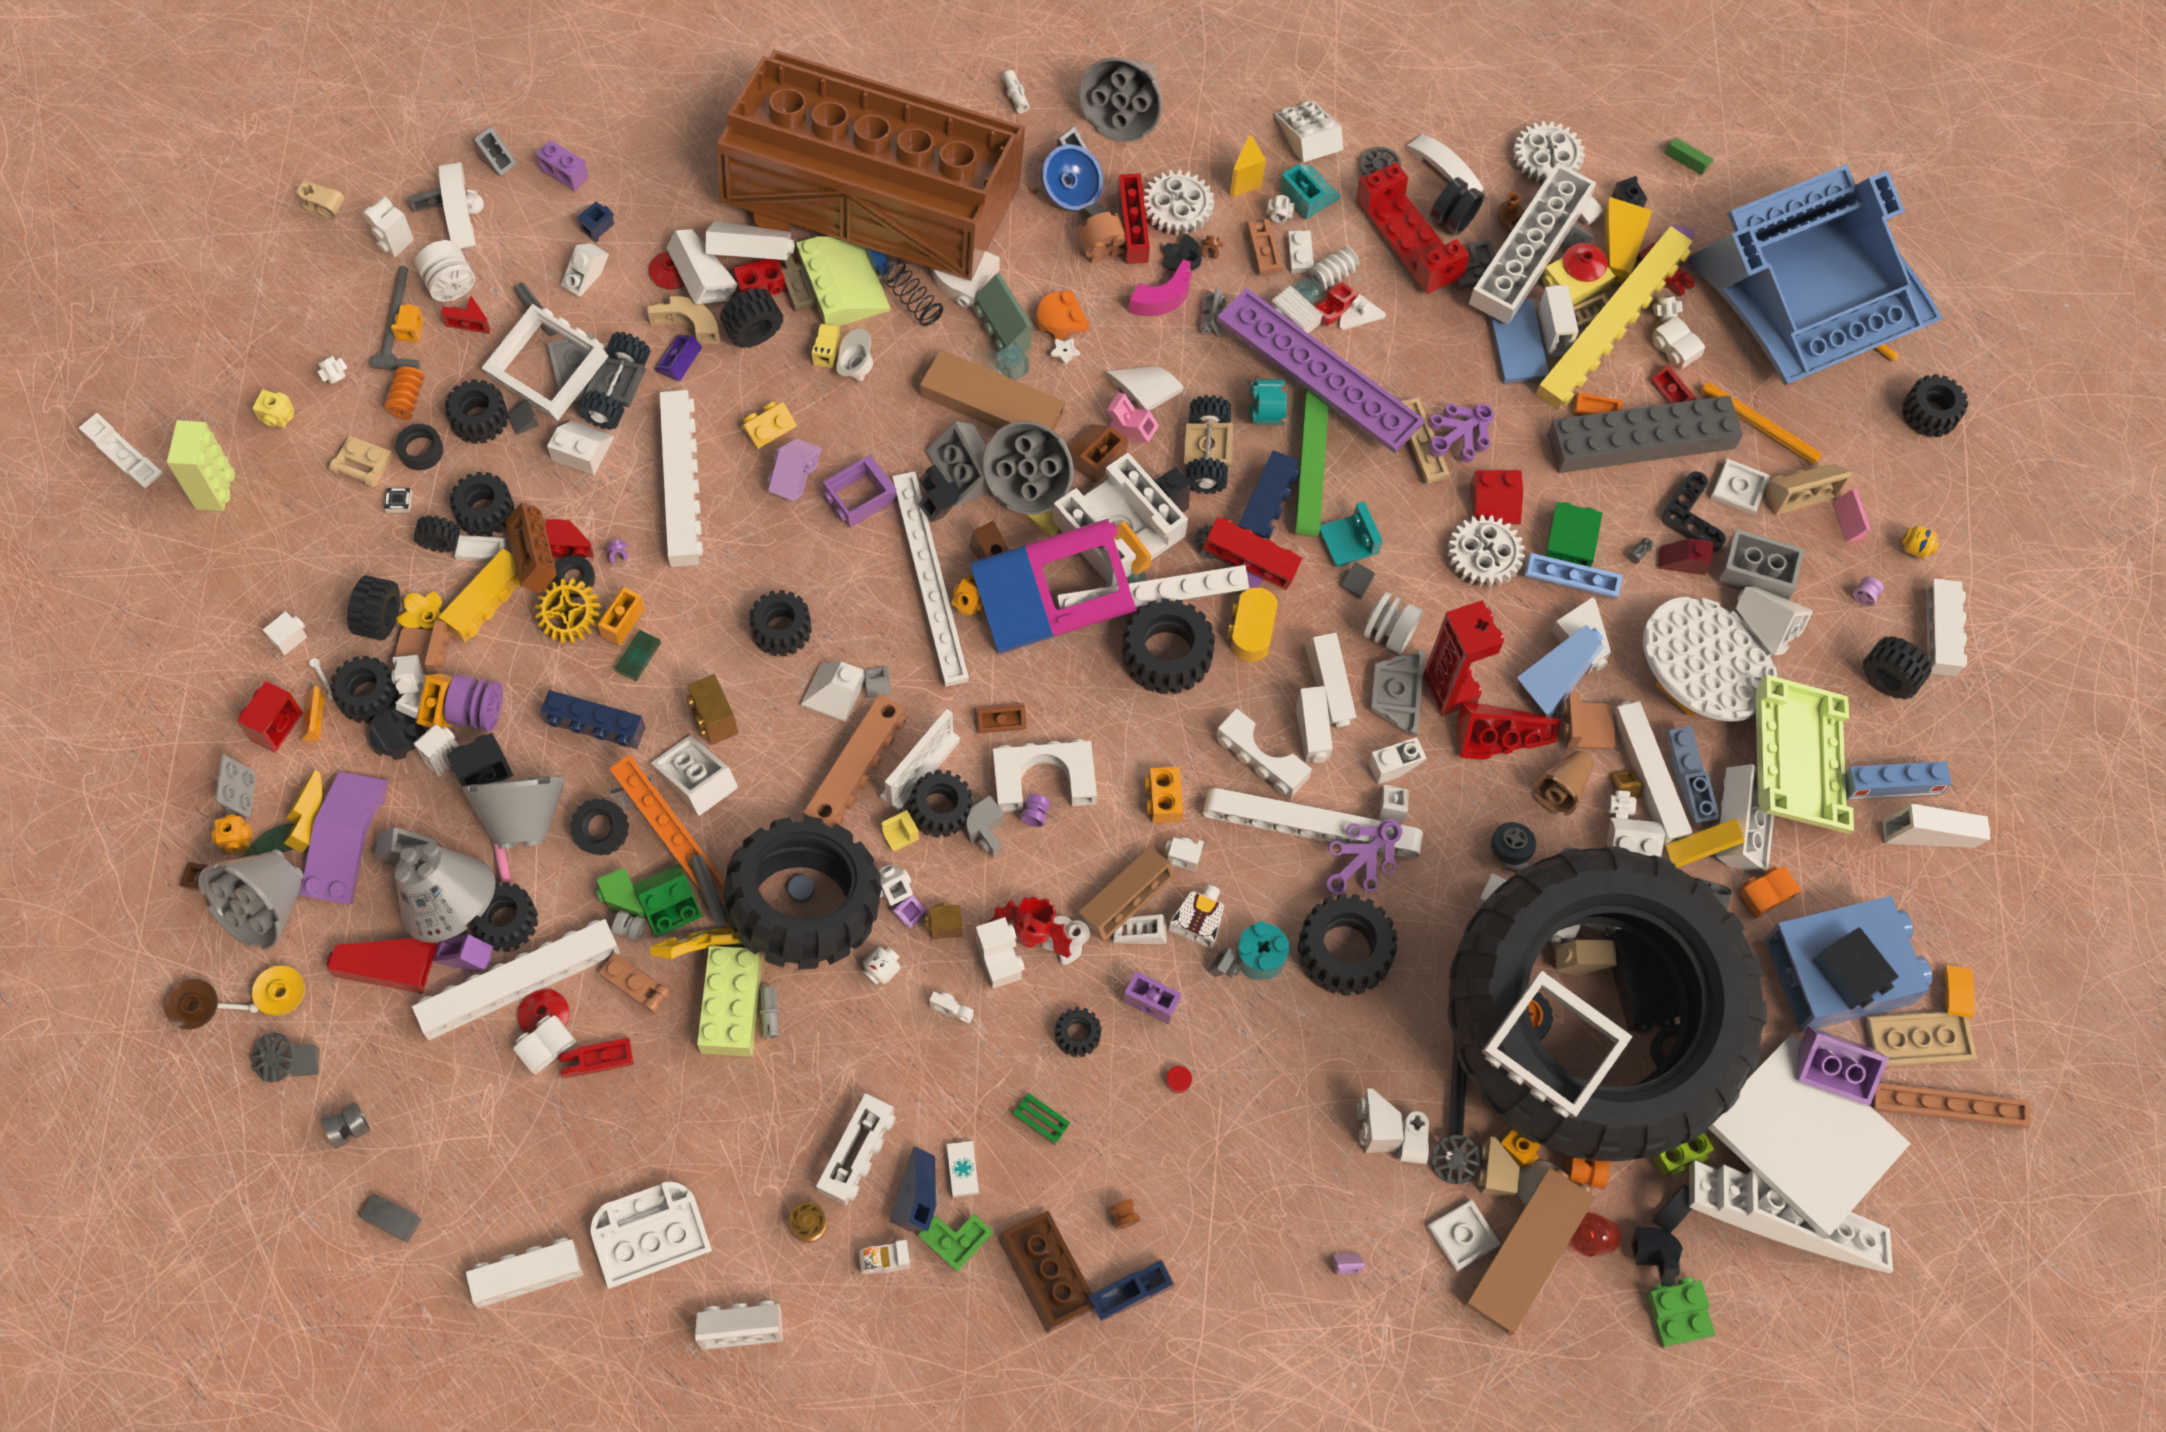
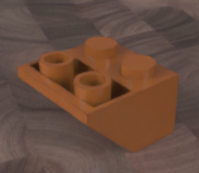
(1096, 450)

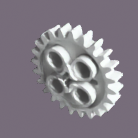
(1538, 155)
(1177, 196)
(1486, 551)

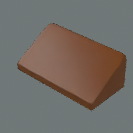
(1001, 717)

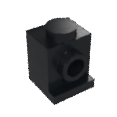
(1630, 192)

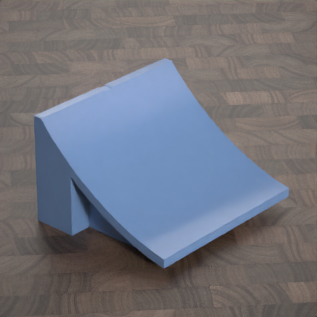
(1818, 272)

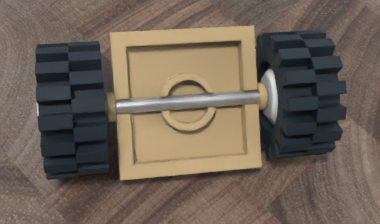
(1208, 444)

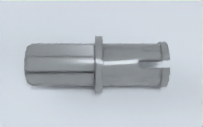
(769, 1012)

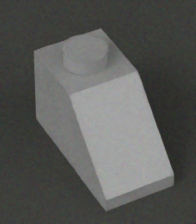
(394, 841)

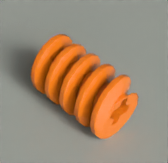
(403, 392)

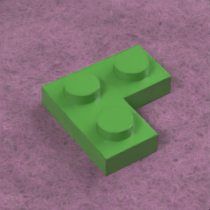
(956, 1247)

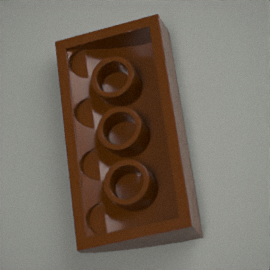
(1047, 1271)

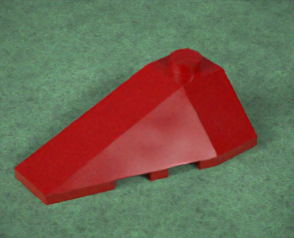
(1495, 730)

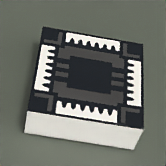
(398, 500)

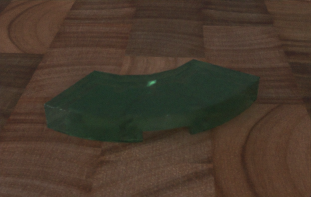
(271, 840)

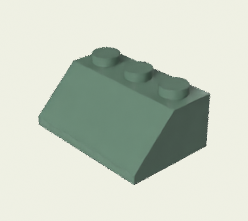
(1002, 315)

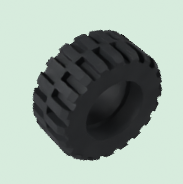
(1171, 618)
(1357, 915)

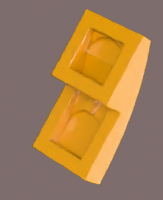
(1959, 992)

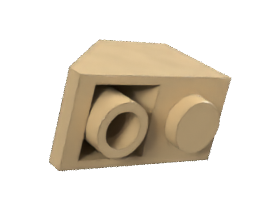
(1499, 1172)

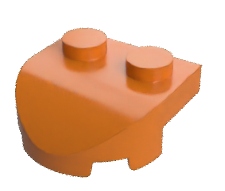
(1060, 315)

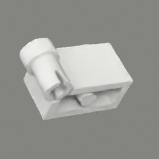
(388, 227)

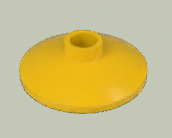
(270, 983)

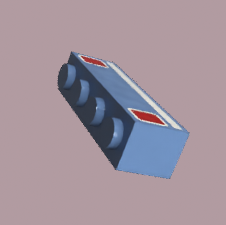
(1897, 780)

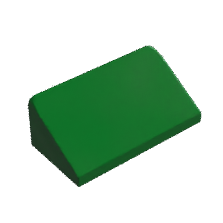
(1689, 156)

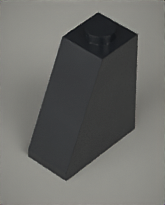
(1175, 487)

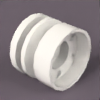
(444, 270)
(1393, 623)

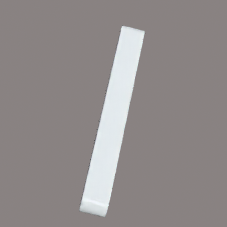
(1301, 820)

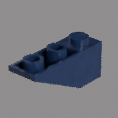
(917, 1193)

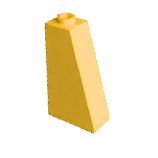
(1623, 236)

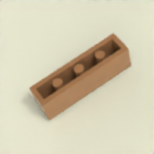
(1126, 893)

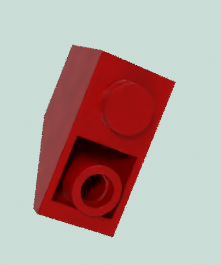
(567, 539)

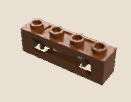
(531, 549)

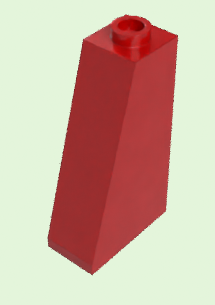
(387, 963)

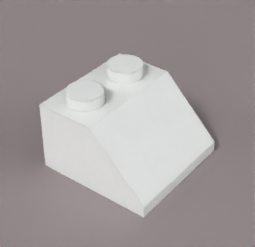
(579, 446)

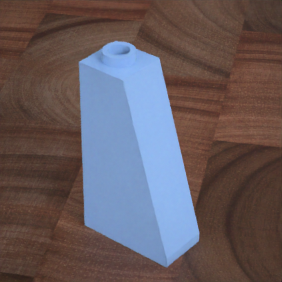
(1561, 669)

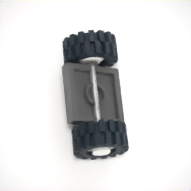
(615, 381)

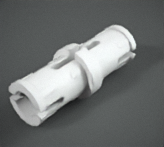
(1015, 91)

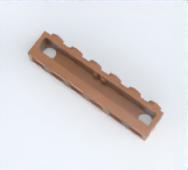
(857, 760)

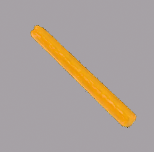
(1765, 425)

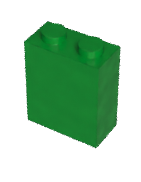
(1573, 534)

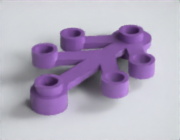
(1480, 415)
(1366, 853)

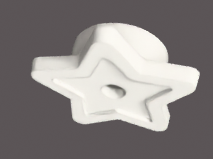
(1065, 356)

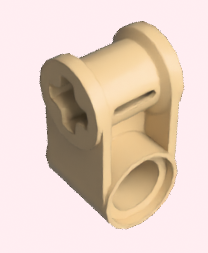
(320, 199)

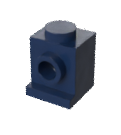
(595, 221)

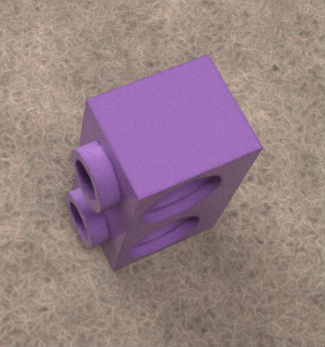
(562, 165)

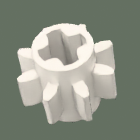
(1280, 208)
(1667, 307)
(331, 369)
(1621, 804)

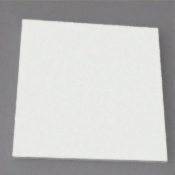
(1808, 1142)

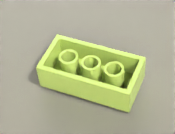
(200, 465)
(730, 1001)

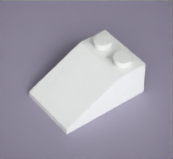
(695, 775)

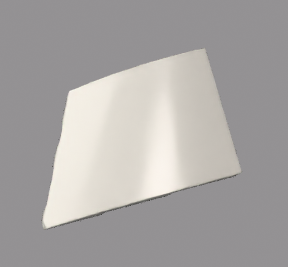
(1146, 385)

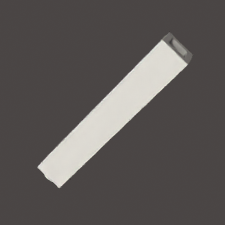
(1651, 770)

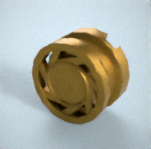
(807, 1222)

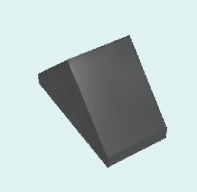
(493, 151)

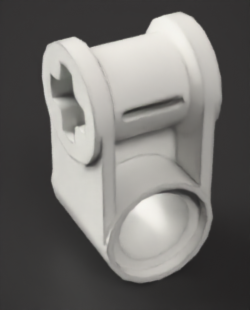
(1415, 1143)

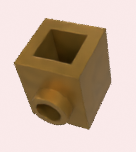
(944, 921)

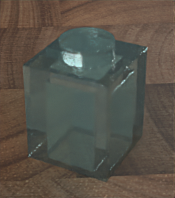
(1012, 362)

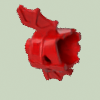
(1035, 923)

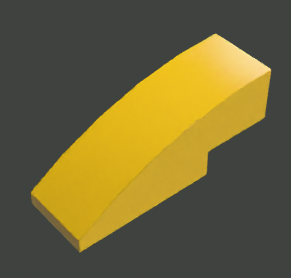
(304, 813)

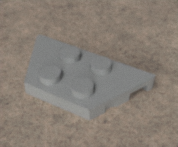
(1398, 691)

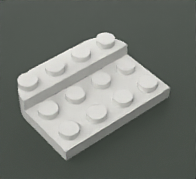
(648, 1232)

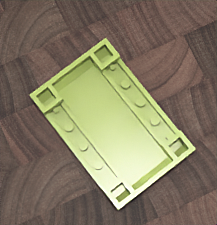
(1802, 753)

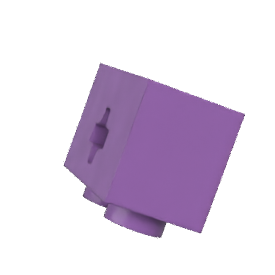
(1152, 997)

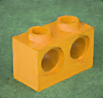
(1169, 794)

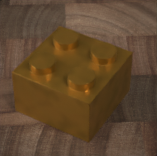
(711, 709)

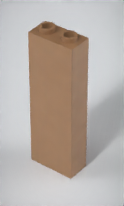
(986, 394)
(1530, 1250)

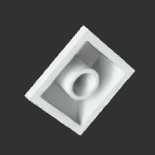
(834, 690)

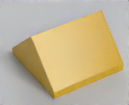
(1248, 169)

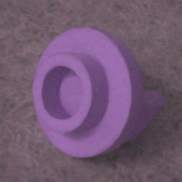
(616, 546)

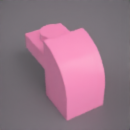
(1130, 422)

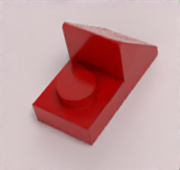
(469, 319)

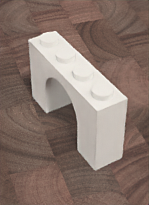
(1072, 758)

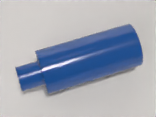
(878, 260)

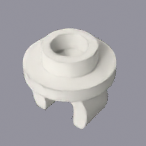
(474, 202)

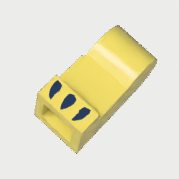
(826, 345)

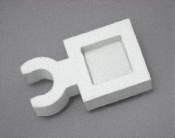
(946, 1005)

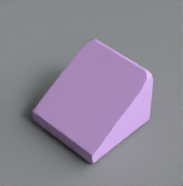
(1348, 1263)

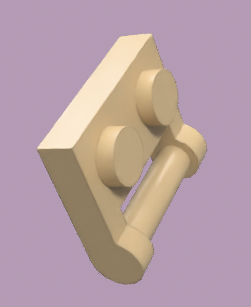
(363, 455)

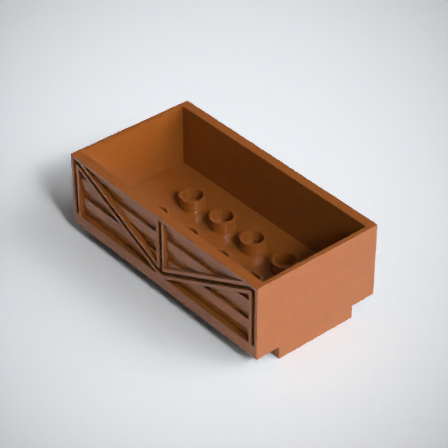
(869, 163)

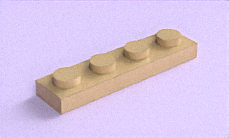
(1432, 467)

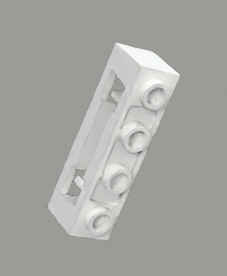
(836, 1188)

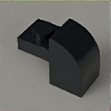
(940, 494)
(1658, 1248)

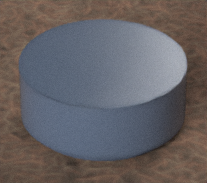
(801, 888)

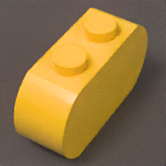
(1253, 624)

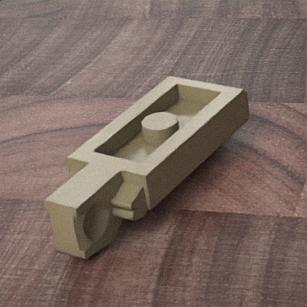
(798, 285)

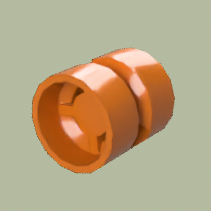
(1588, 1171)

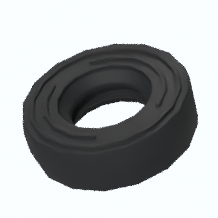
(575, 562)

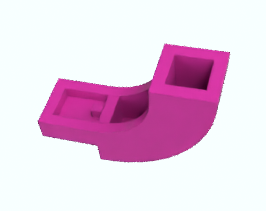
(1164, 298)

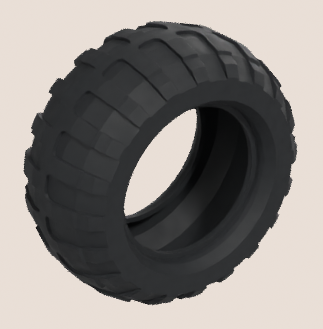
(1694, 937)

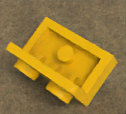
(769, 424)

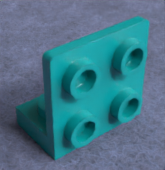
(1352, 537)

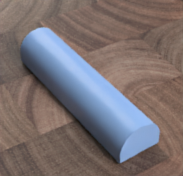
(1573, 575)

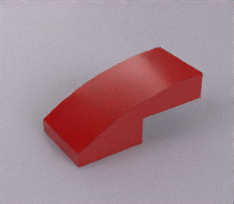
(1337, 303)

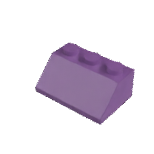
(1839, 1065)

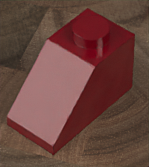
(1686, 556)

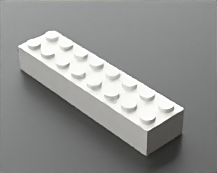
(1532, 243)

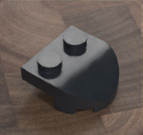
(393, 733)

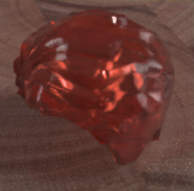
(1596, 1235)

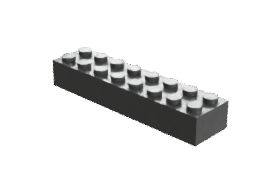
(1644, 434)

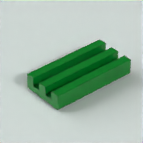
(1048, 1111)

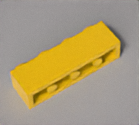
(482, 597)

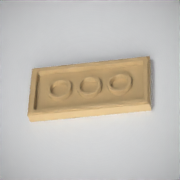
(1921, 1038)

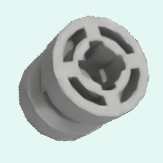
(628, 926)

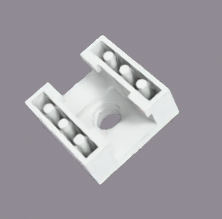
(1126, 497)

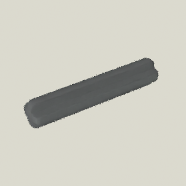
(528, 299)
(709, 890)

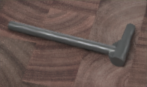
(385, 359)

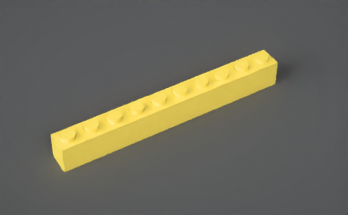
(1614, 317)

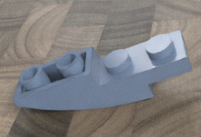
(1690, 775)

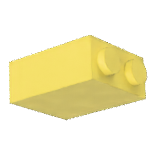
(1579, 291)

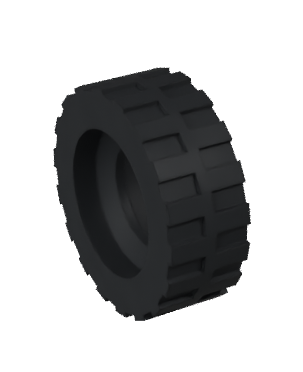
(581, 821)

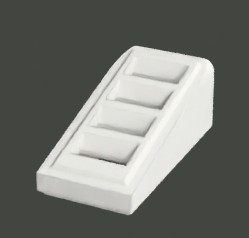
(1149, 938)

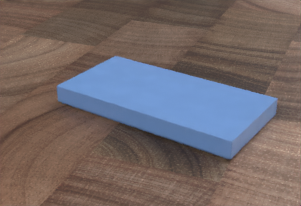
(1520, 346)

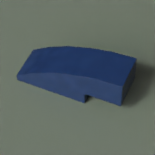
(1132, 1290)

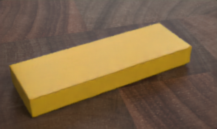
(1705, 843)

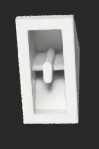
(1394, 804)

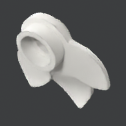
(1077, 941)

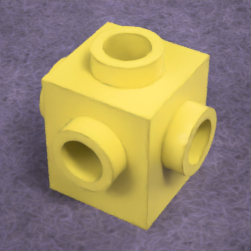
(273, 409)

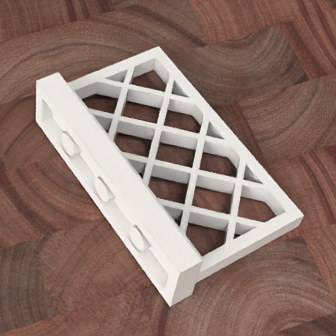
(923, 758)

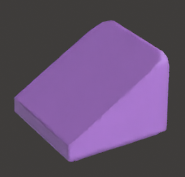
(908, 911)

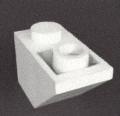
(584, 268)
(1396, 760)

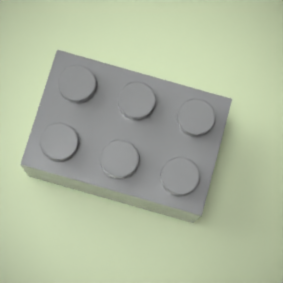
(1761, 563)

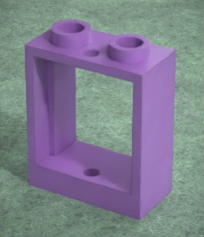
(864, 467)

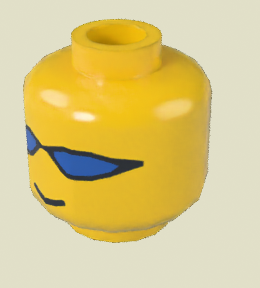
(1920, 541)

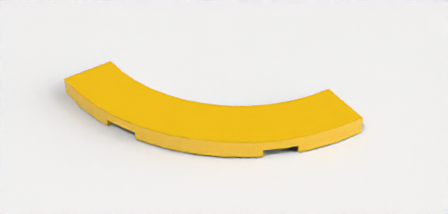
(698, 940)

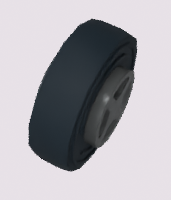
(1522, 844)

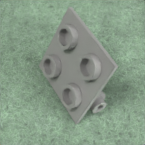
(235, 787)

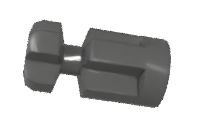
(1640, 550)

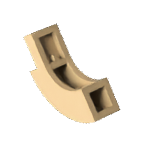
(687, 313)

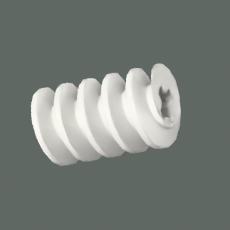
(1334, 267)

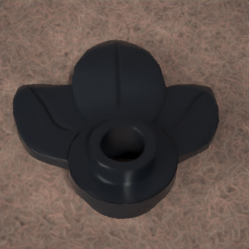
(1177, 252)

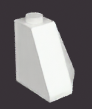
(1772, 618)

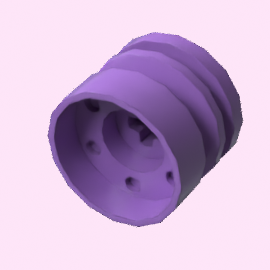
(473, 702)

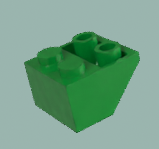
(667, 900)

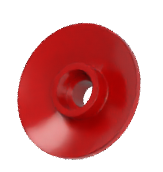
(1585, 269)
(665, 276)
(544, 998)

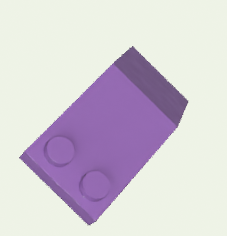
(340, 837)

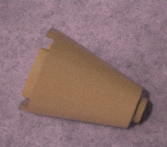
(1564, 783)

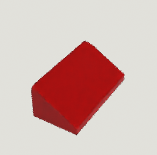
(1672, 386)

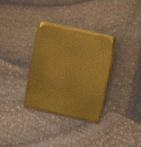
(1627, 782)

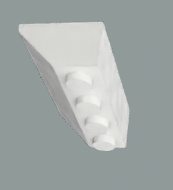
(1741, 802)

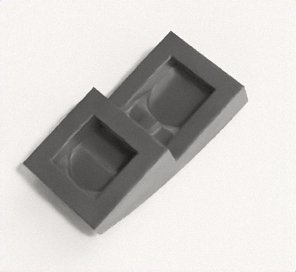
(390, 1218)

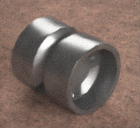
(345, 1125)

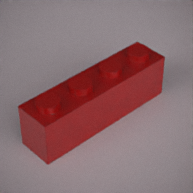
(1133, 218)
(1259, 555)

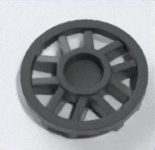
(1379, 161)
(273, 1057)
(1455, 1159)

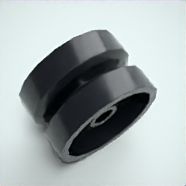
(1457, 205)

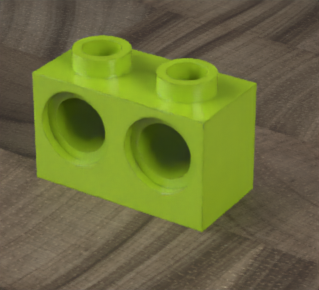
(1684, 1157)

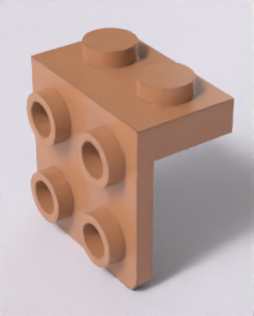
(427, 644)
(1588, 724)

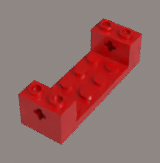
(1408, 231)
(1463, 638)

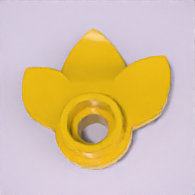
(419, 609)

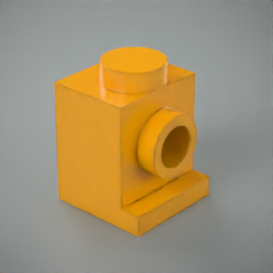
(408, 323)

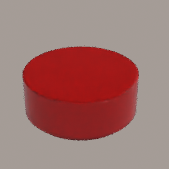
(1179, 1079)

